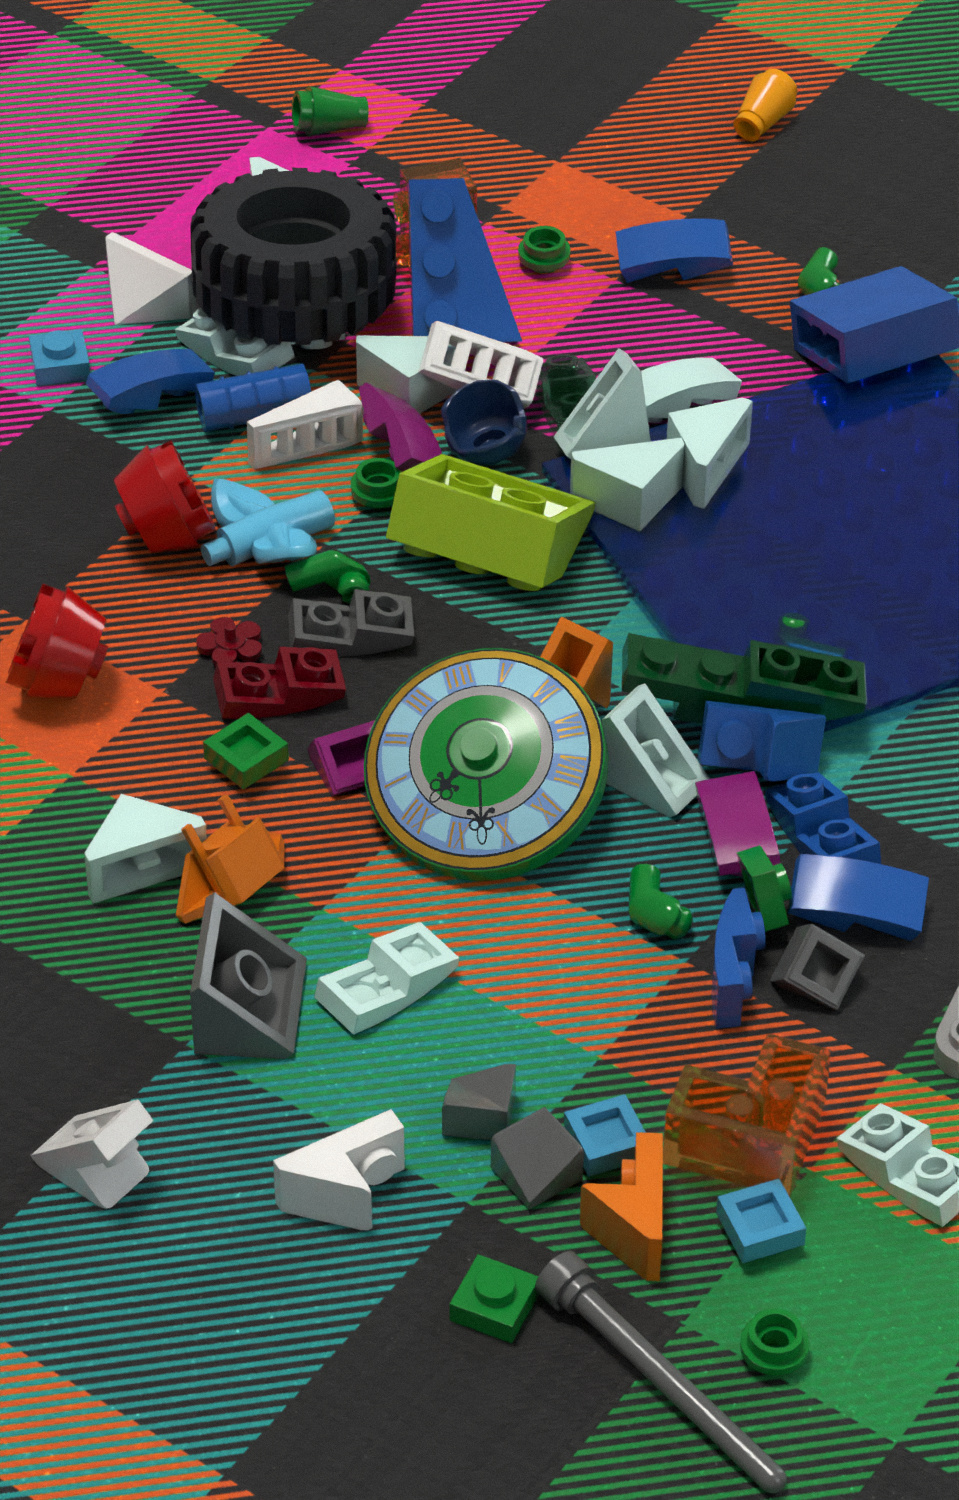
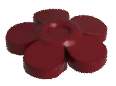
(228, 642)

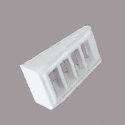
(509, 361)
(323, 423)

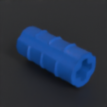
(244, 397)

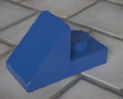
(761, 740)

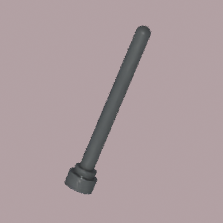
(570, 1286)

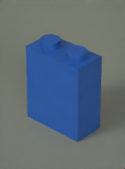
(875, 324)

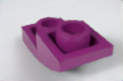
(399, 424)
(735, 819)

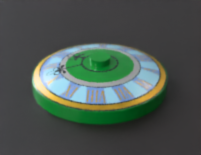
(486, 764)

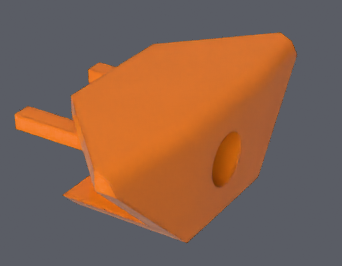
(229, 862)

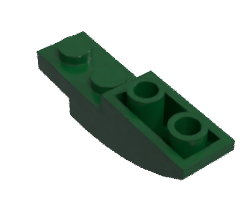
(763, 677)

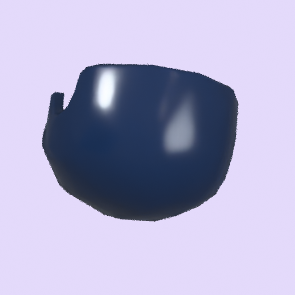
(484, 422)

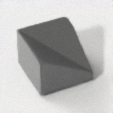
(817, 966)
(479, 1103)
(537, 1158)

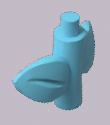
(263, 529)

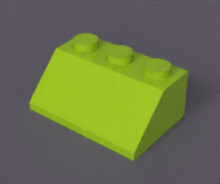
(487, 521)

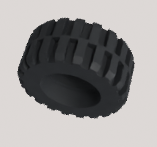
(293, 256)

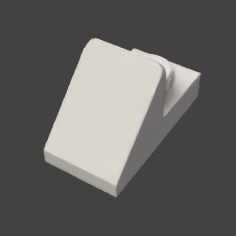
(98, 1153)
(333, 1174)

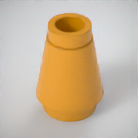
(766, 102)

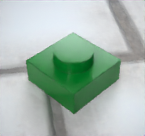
(245, 751)
(765, 886)
(494, 1298)

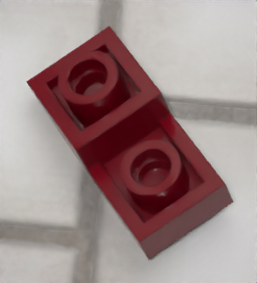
(293, 684)

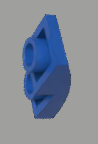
(683, 244)
(141, 378)
(818, 819)
(858, 891)
(736, 940)

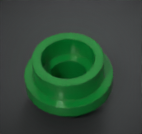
(544, 249)
(375, 483)
(774, 1328)

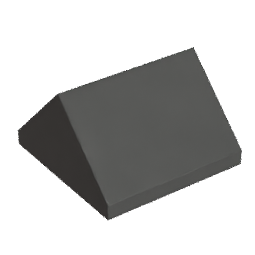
(244, 987)

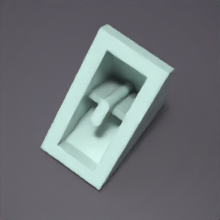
(394, 366)
(610, 411)
(713, 443)
(629, 479)
(649, 754)
(138, 847)

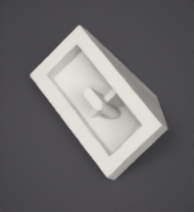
(146, 284)

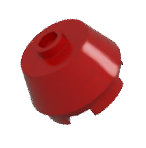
(162, 500)
(58, 646)

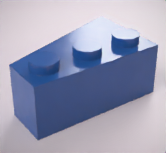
(452, 264)

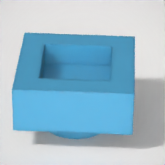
(59, 357)
(604, 1132)
(761, 1220)

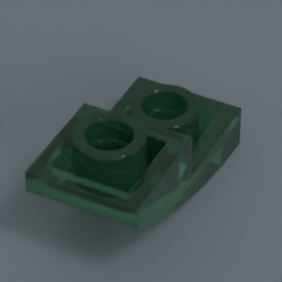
(561, 387)

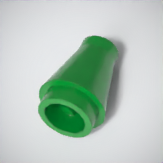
(327, 111)

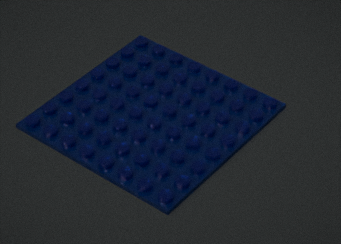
(826, 520)

